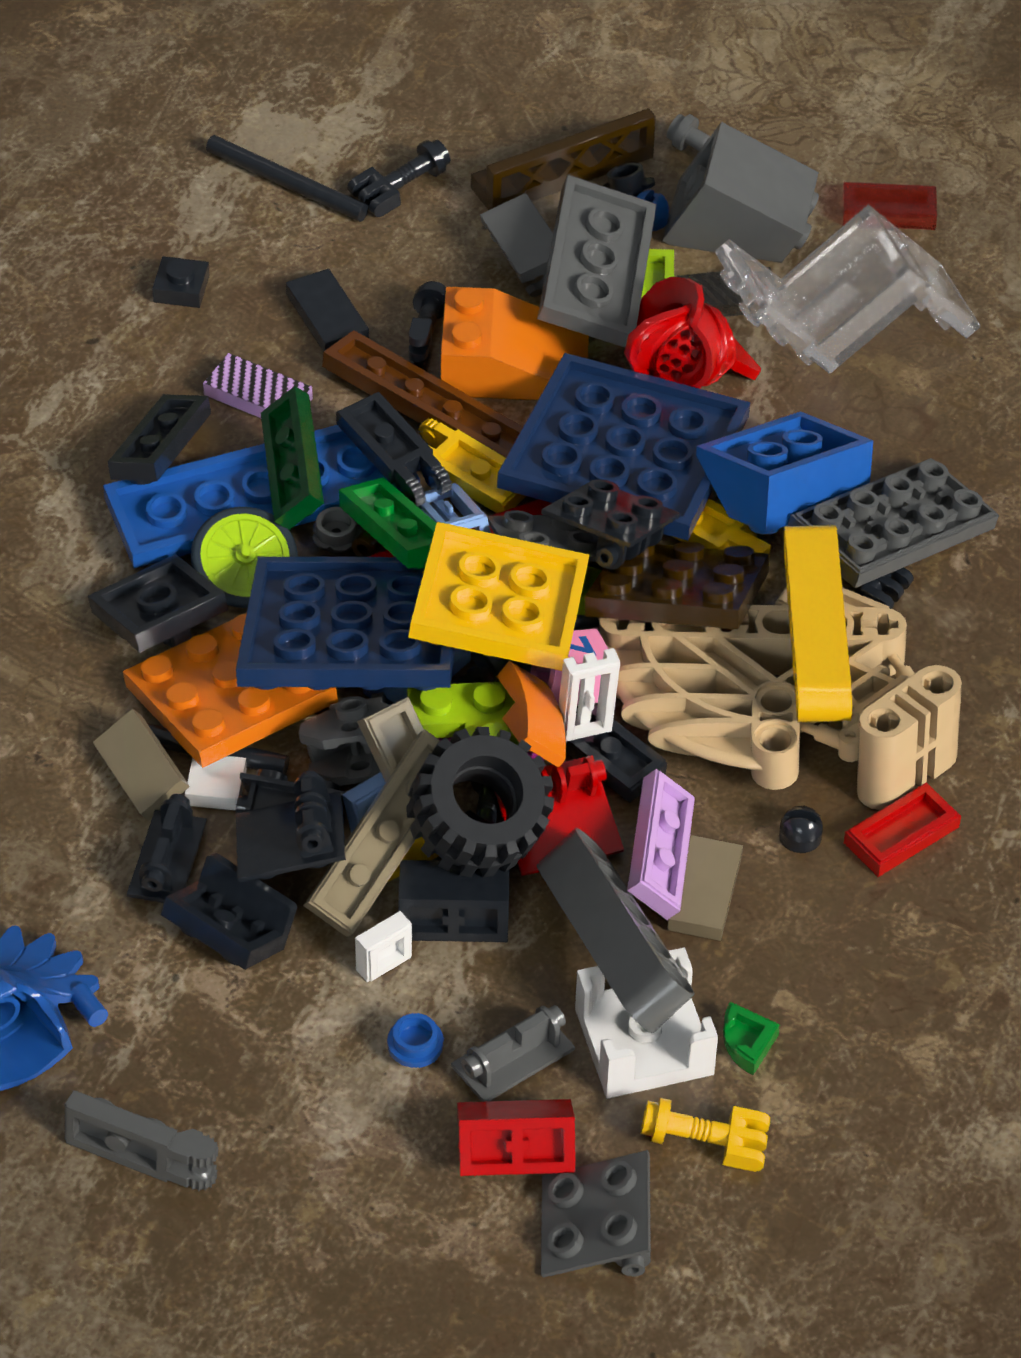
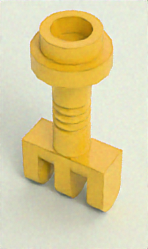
(742, 1136)

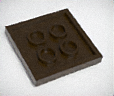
(681, 586)

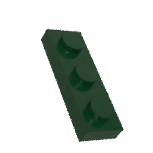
(291, 458)

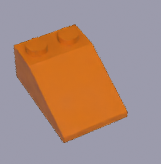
(499, 346)

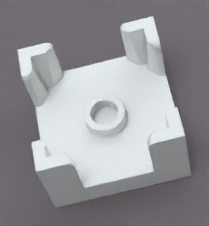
(632, 1057)

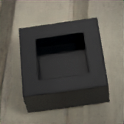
(181, 282)

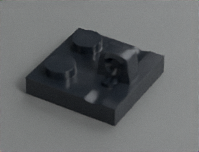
(158, 604)

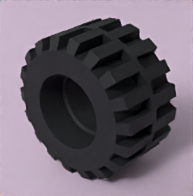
(502, 768)

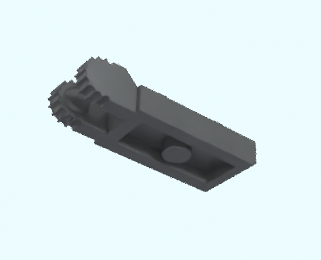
(140, 1142)

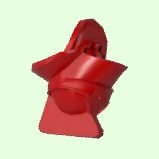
(684, 337)

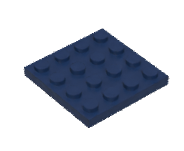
(621, 430)
(337, 627)

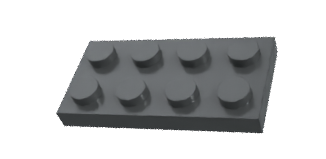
(597, 261)

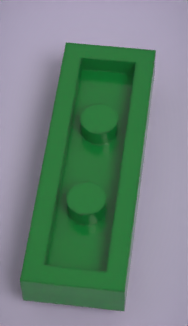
(390, 520)

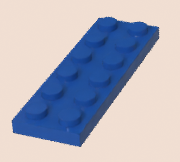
(166, 514)

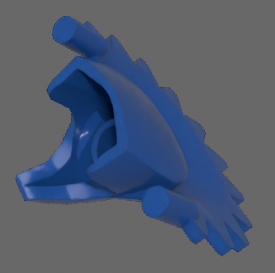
(30, 990)

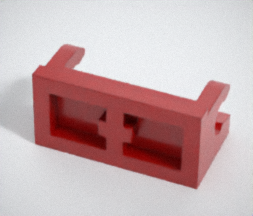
(516, 1137)

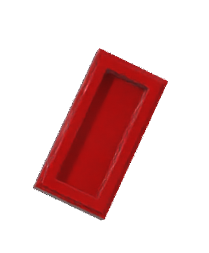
(902, 829)

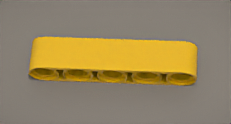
(817, 624)

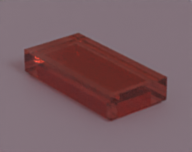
(900, 204)

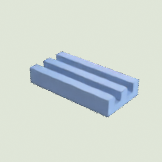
(443, 511)

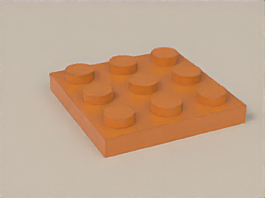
(198, 697)

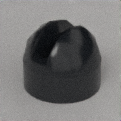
(801, 829)

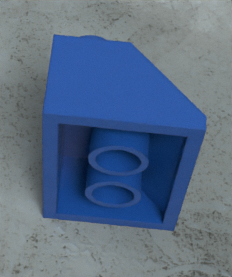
(784, 468)

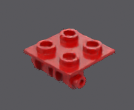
(577, 803)

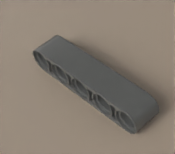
(615, 930)

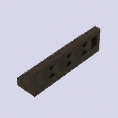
(579, 155)

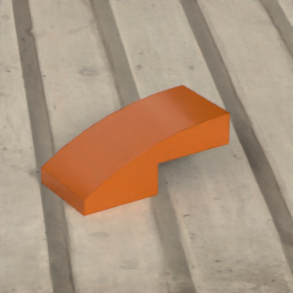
(534, 714)

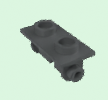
(515, 1054)

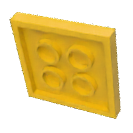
(499, 596)

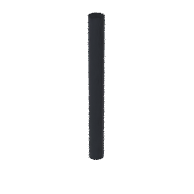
(287, 178)

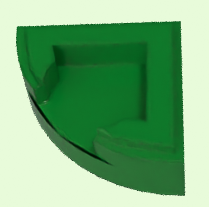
(748, 1036)

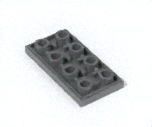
(900, 520)

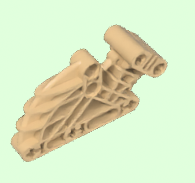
(718, 699)

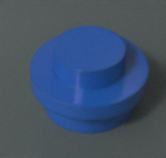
(415, 1041)

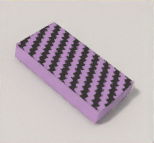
(248, 385)

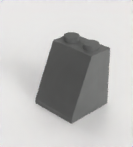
(743, 195)

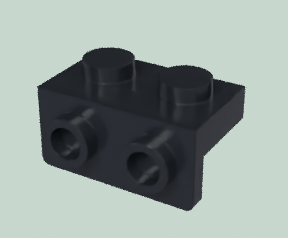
(234, 918)

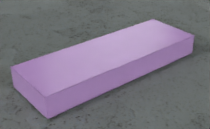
(661, 844)

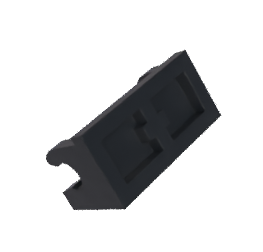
(452, 905)

